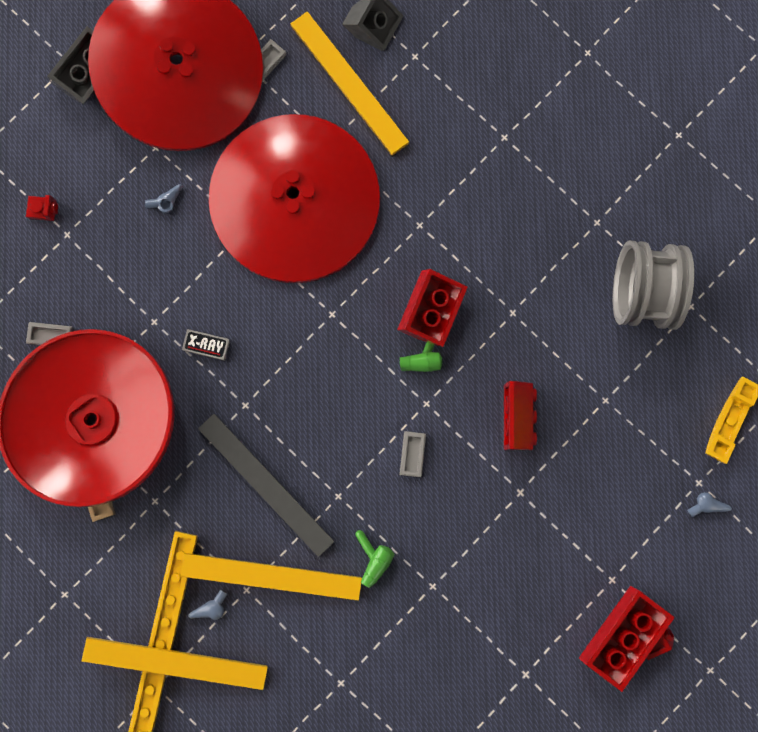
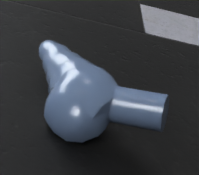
(165, 201)
(708, 504)
(211, 609)

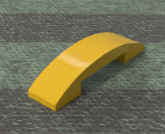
(730, 420)

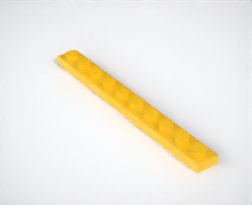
(163, 632)

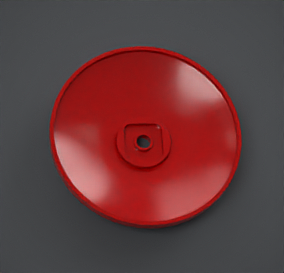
(171, 103)
(302, 235)
(48, 409)

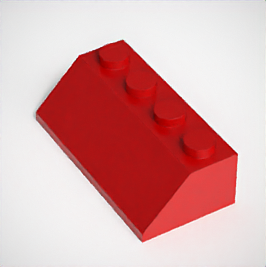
(626, 638)

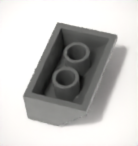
(72, 70)

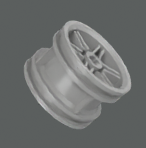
(653, 285)

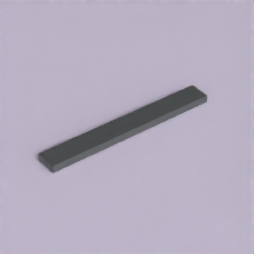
(266, 485)

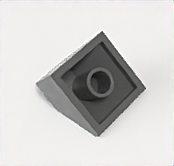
(373, 22)

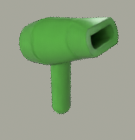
(422, 362)
(379, 560)

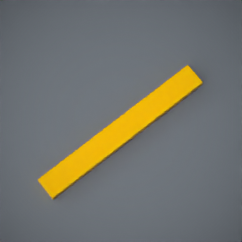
(349, 83)
(271, 576)
(174, 663)

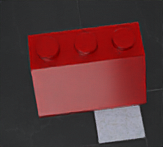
(432, 307)
(519, 416)

